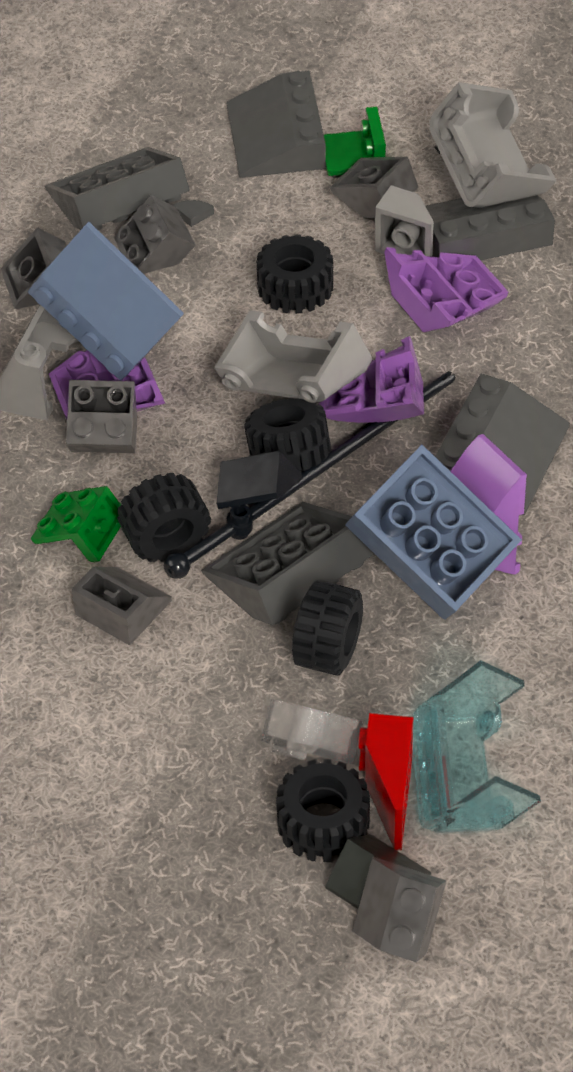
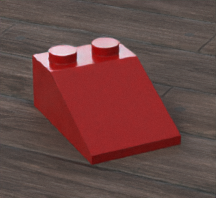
(387, 764)

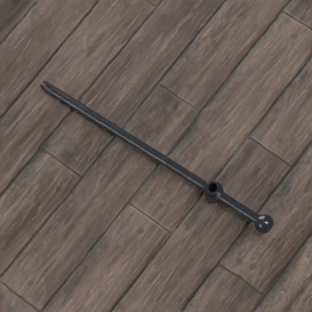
(240, 518)

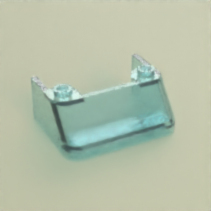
(452, 758)

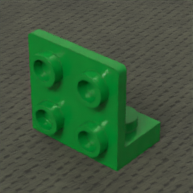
(348, 147)
(85, 518)

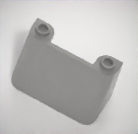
(480, 149)
(290, 365)
(23, 377)

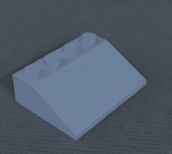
(105, 301)
(433, 532)

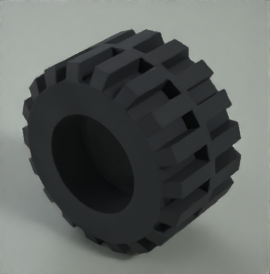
(295, 273)
(290, 427)
(163, 517)
(327, 627)
(317, 785)

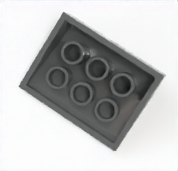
(277, 127)
(119, 187)
(491, 229)
(513, 423)
(283, 560)

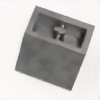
(155, 236)
(102, 416)
(118, 602)

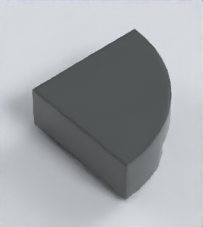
(194, 211)

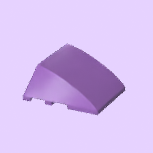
(441, 288)
(87, 367)
(384, 393)
(497, 484)

